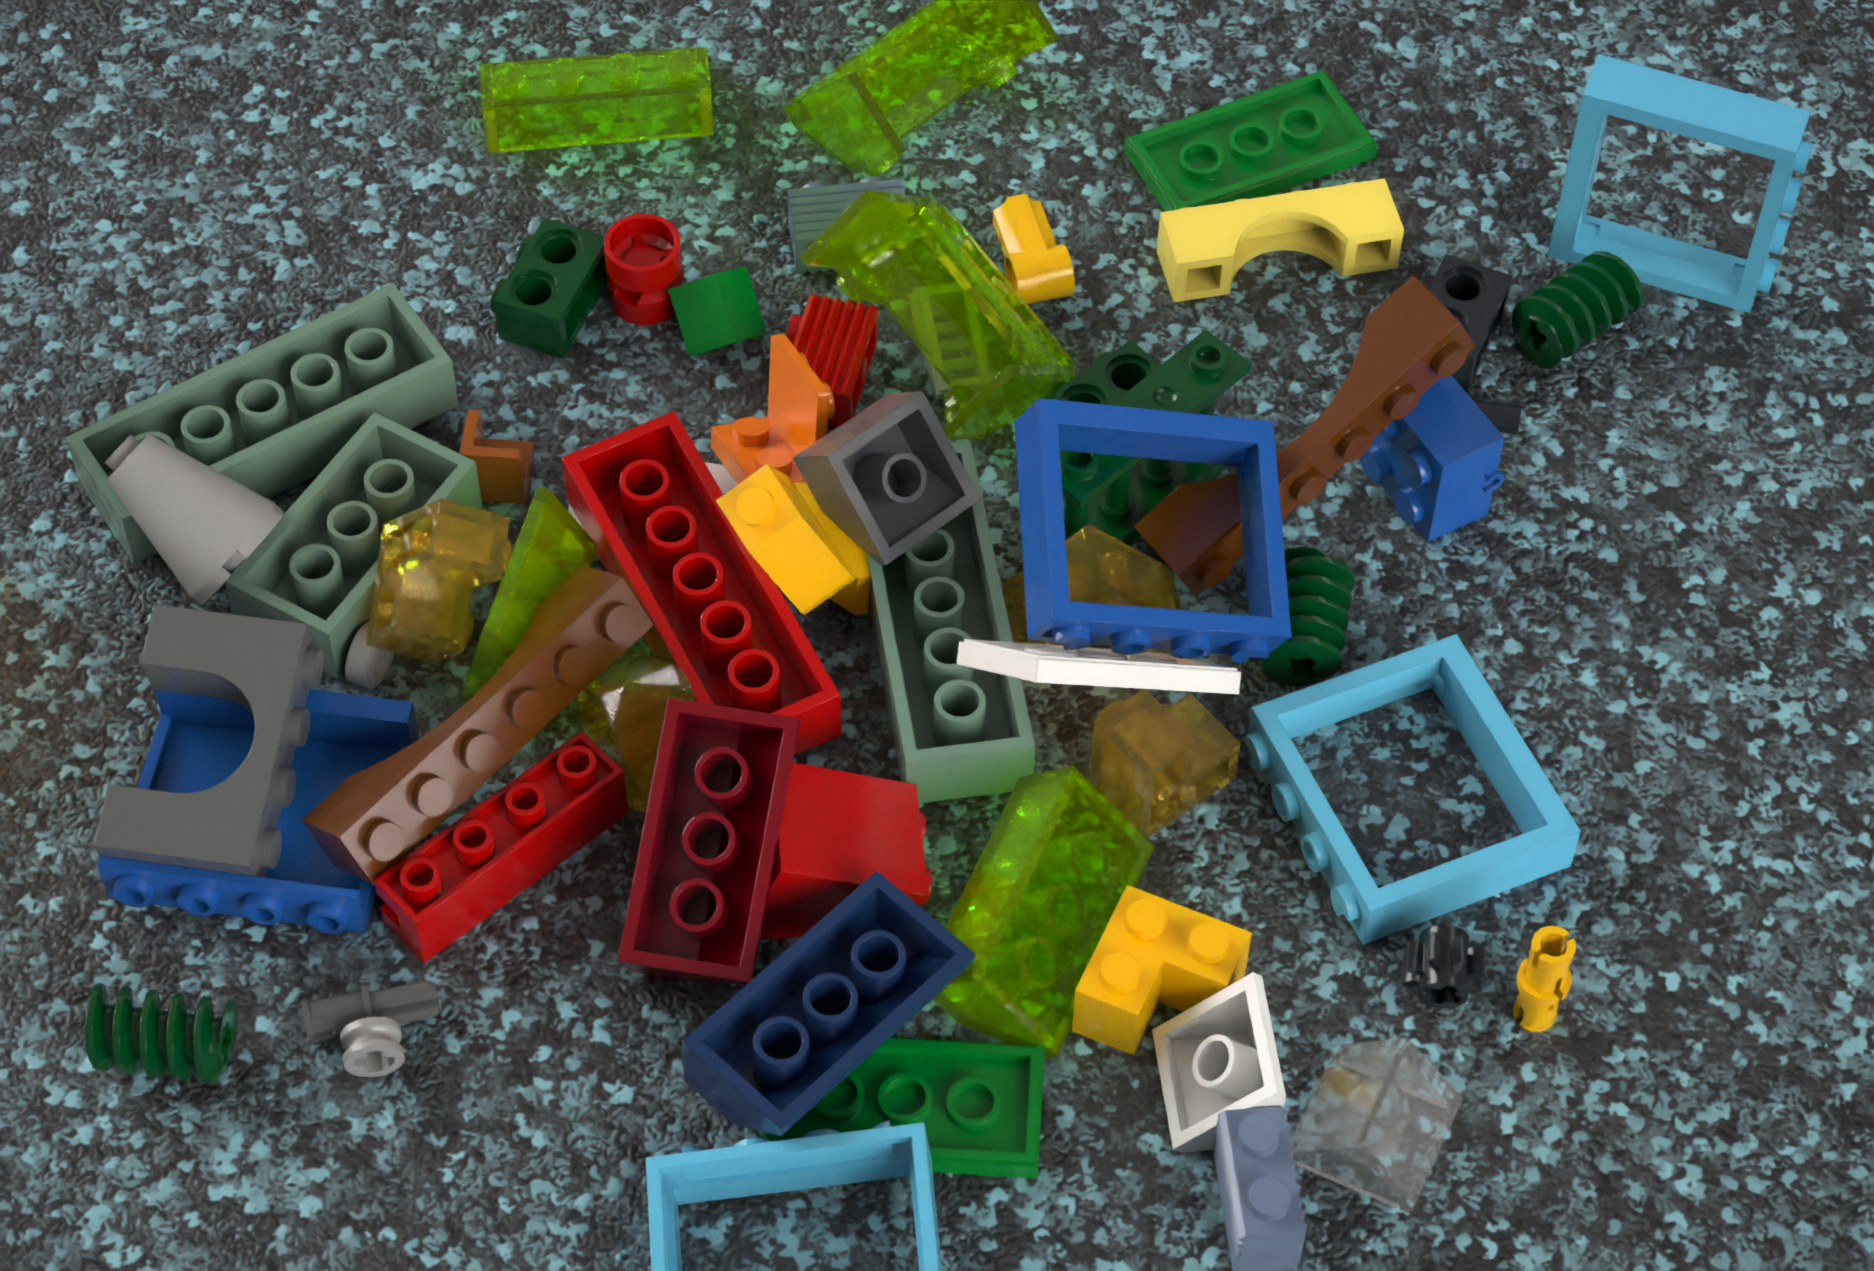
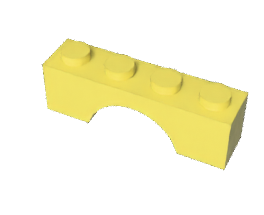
(1344, 225)

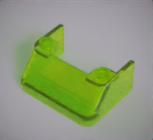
(913, 74)
(949, 303)

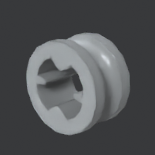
(372, 1046)

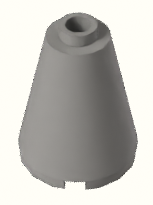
(190, 512)

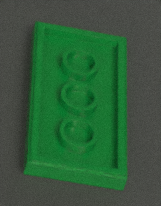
(1252, 145)
(973, 1097)

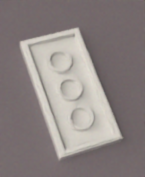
(1097, 667)

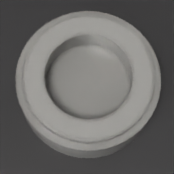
(366, 664)

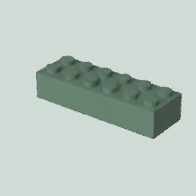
(282, 405)
(950, 723)

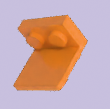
(795, 418)

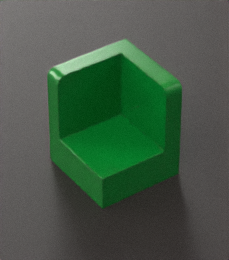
(717, 311)

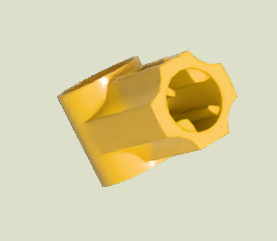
(1032, 258)

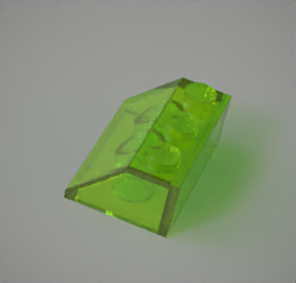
(543, 557)

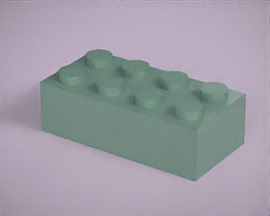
(327, 545)

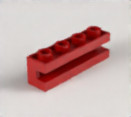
(502, 846)

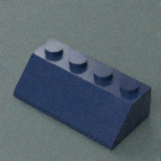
(822, 1008)

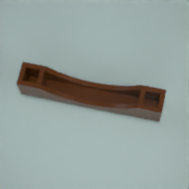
(1401, 354)
(398, 802)

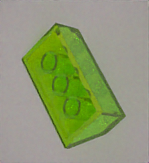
(596, 99)
(1040, 908)

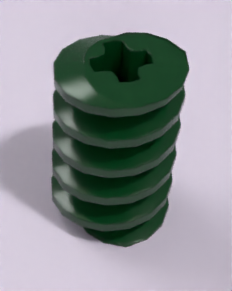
(1576, 308)
(1318, 617)
(159, 1037)

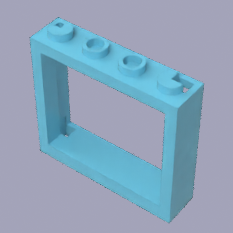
(1699, 113)
(1448, 668)
(808, 1162)

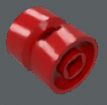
(642, 267)

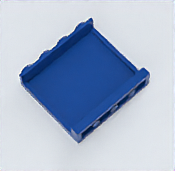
(202, 745)

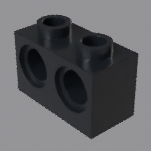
(1477, 300)

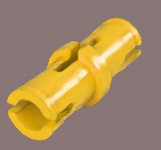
(1544, 978)

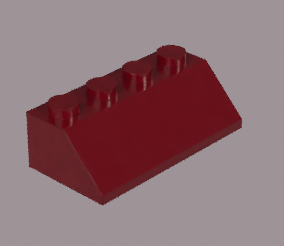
(708, 843)

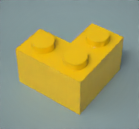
(1151, 957)

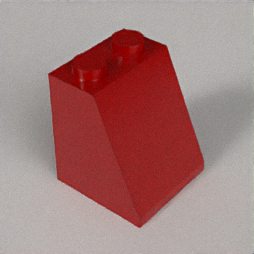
(837, 836)

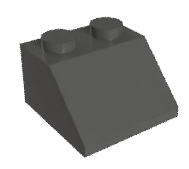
(888, 476)

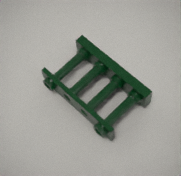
(1121, 490)

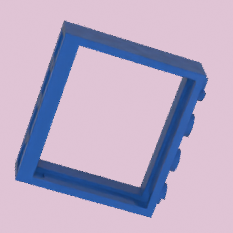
(1162, 435)

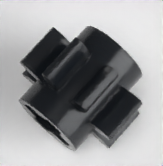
(1443, 966)

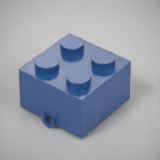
(1438, 461)

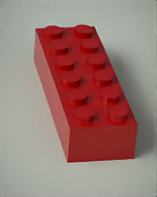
(708, 599)

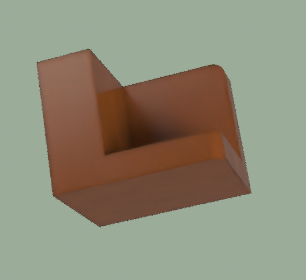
(502, 465)

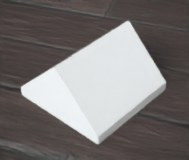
(1217, 1061)

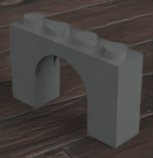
(233, 824)

